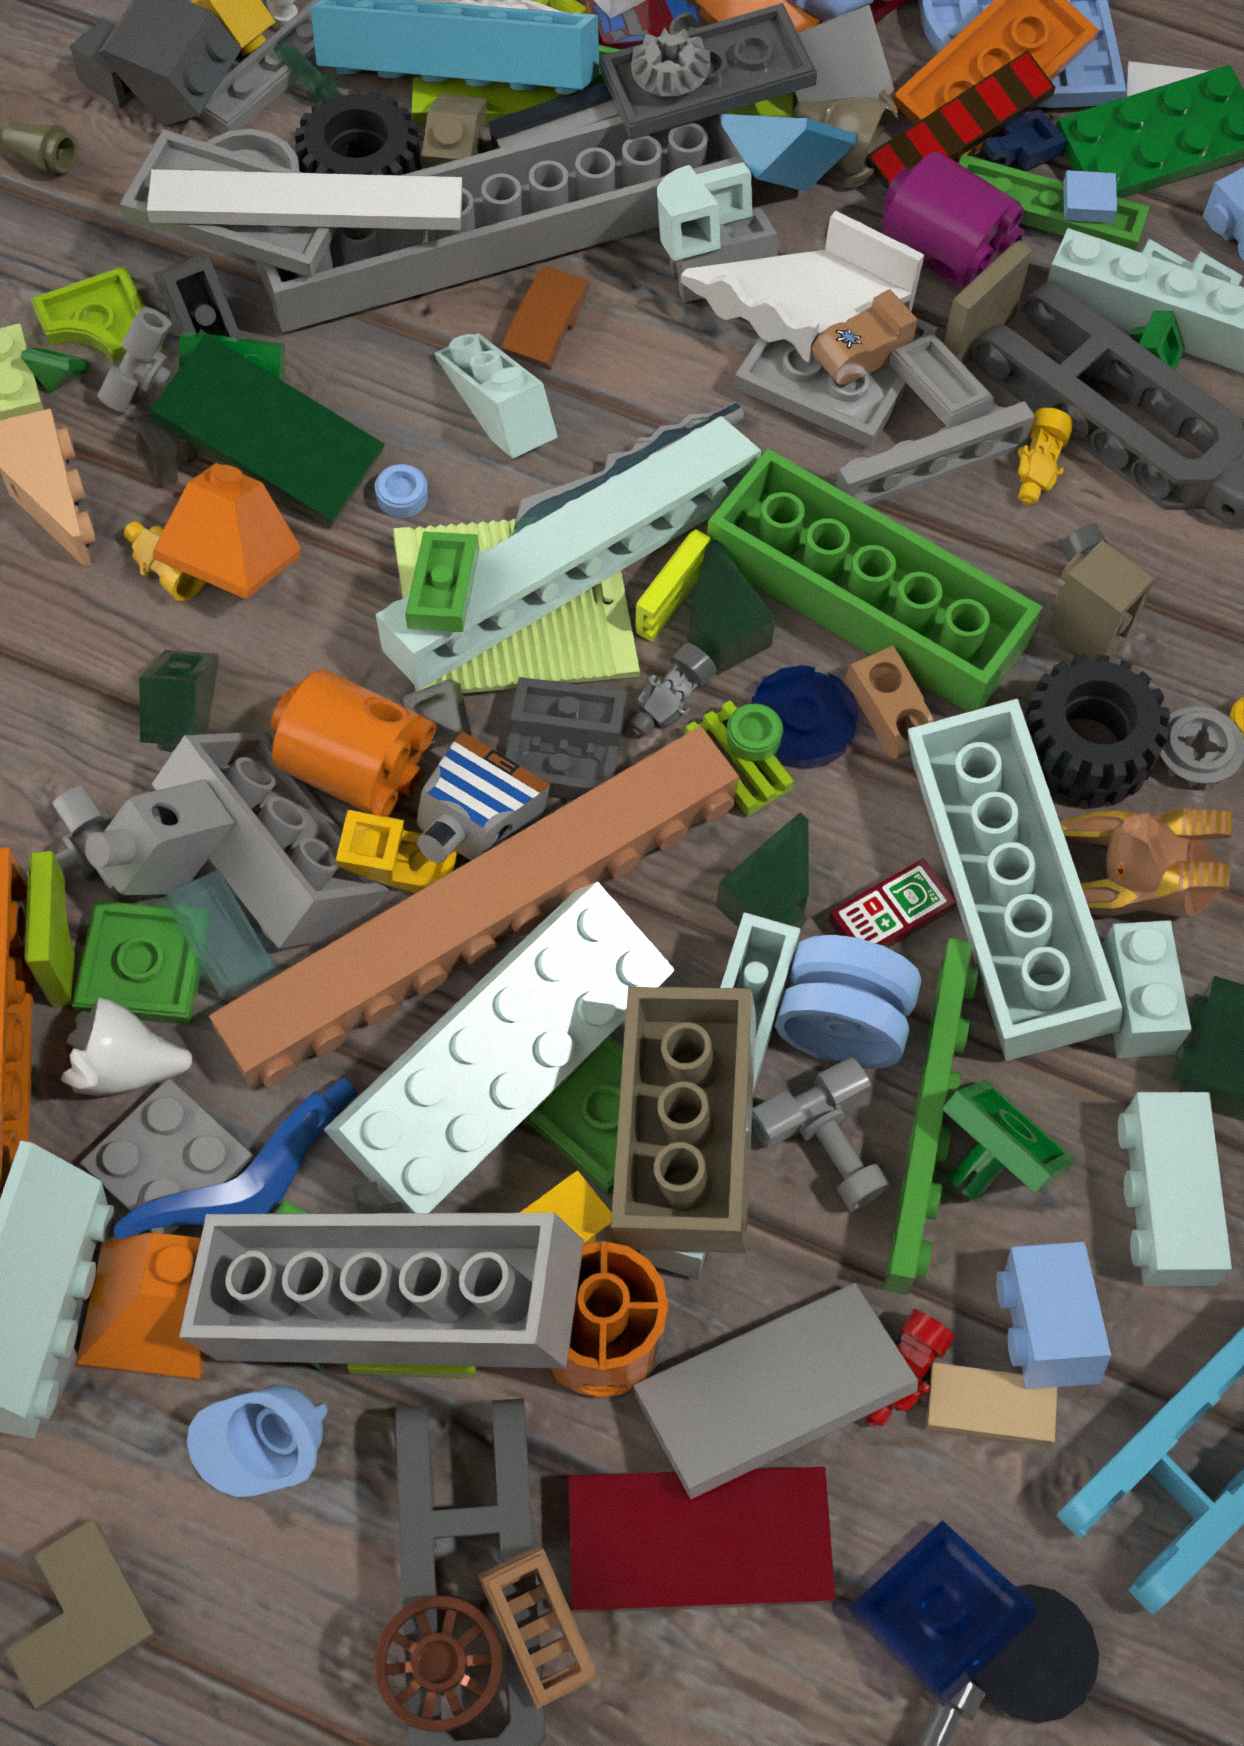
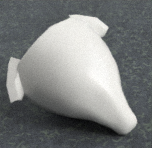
(119, 1052)

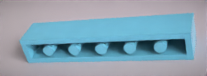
(458, 42)

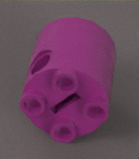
(951, 218)

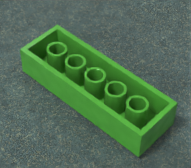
(873, 580)

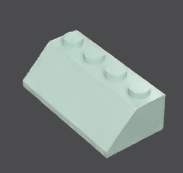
(46, 1249)

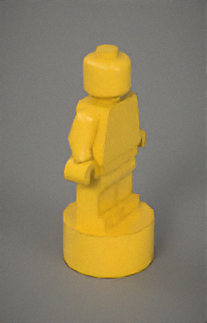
(1038, 464)
(175, 582)

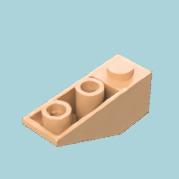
(39, 479)

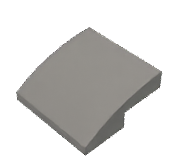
(846, 58)

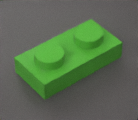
(442, 581)

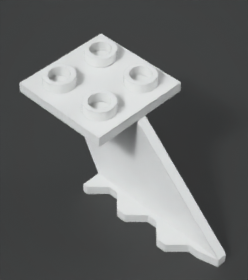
(809, 291)

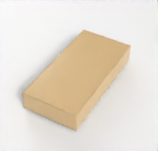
(989, 1405)

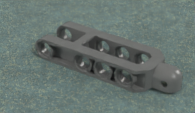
(1098, 348)
(423, 1526)

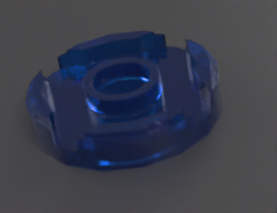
(815, 715)

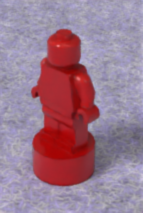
(920, 1345)

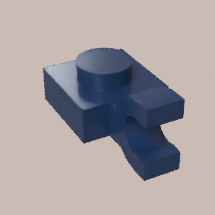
(1026, 140)

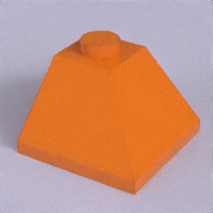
(227, 533)
(141, 1308)

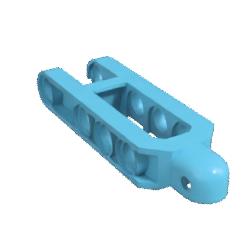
(1145, 1453)

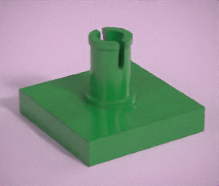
(1005, 1141)

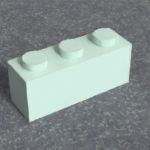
(1174, 1189)

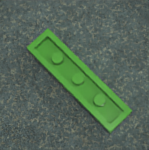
(1045, 204)

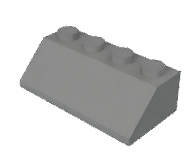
(281, 842)

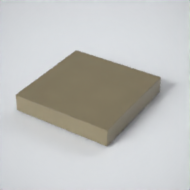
(987, 301)

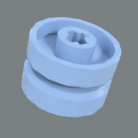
(848, 1001)

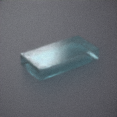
(219, 933)

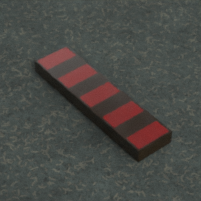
(966, 118)

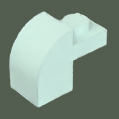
(697, 204)

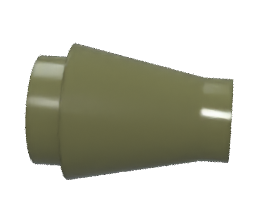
(42, 145)

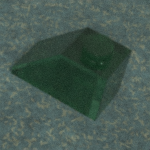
(727, 613)
(176, 697)
(772, 879)

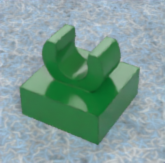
(1161, 337)

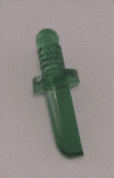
(319, 86)

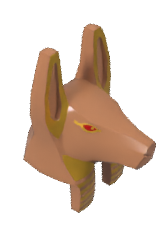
(1154, 860)

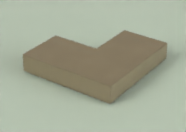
(98, 1622)

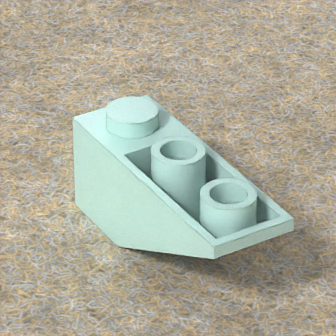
(499, 393)

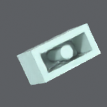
(1149, 988)

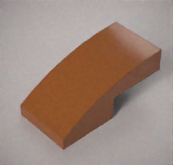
(544, 316)

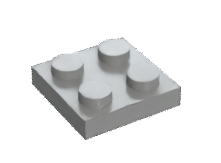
(165, 1150)

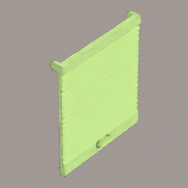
(569, 645)

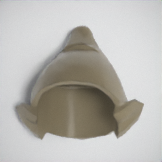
(857, 115)

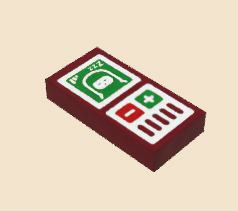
(894, 907)

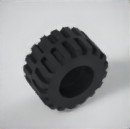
(358, 137)
(1113, 698)

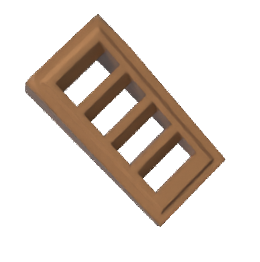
(564, 1680)

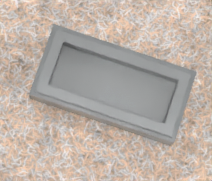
(941, 380)

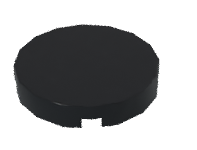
(1046, 1666)

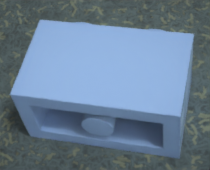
(1054, 1315)

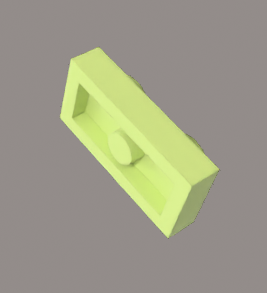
(17, 382)

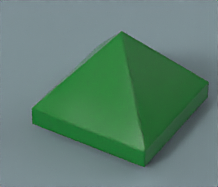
(54, 367)

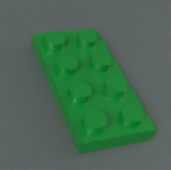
(1160, 132)

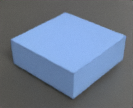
(1090, 196)

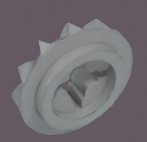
(667, 77)
(1220, 738)

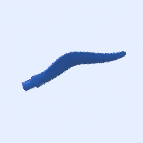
(261, 1183)

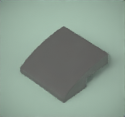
(566, 734)

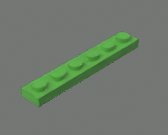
(928, 1139)

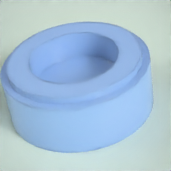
(401, 491)

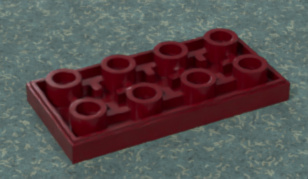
(738, 1545)

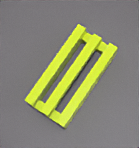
(671, 586)

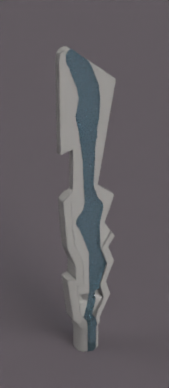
(544, 503)

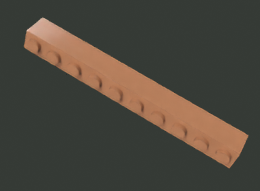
(474, 909)

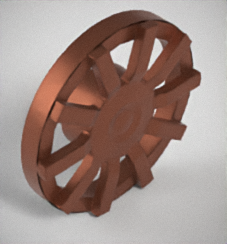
(438, 1663)

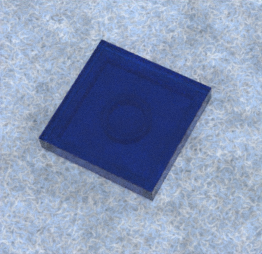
(943, 1612)

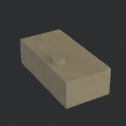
(685, 1120)

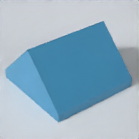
(787, 148)

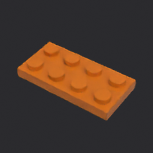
(1007, 28)

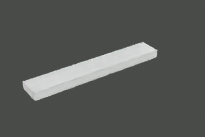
(305, 199)

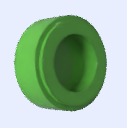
(754, 732)

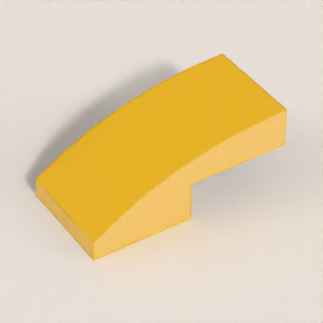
(388, 853)

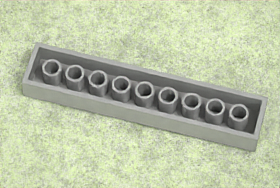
(515, 211)

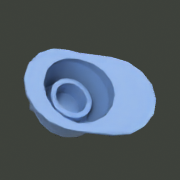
(257, 1440)

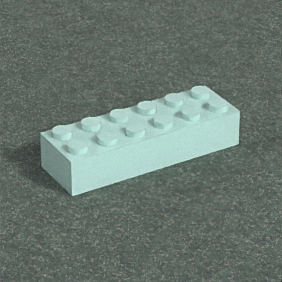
(1014, 881)
(498, 1051)

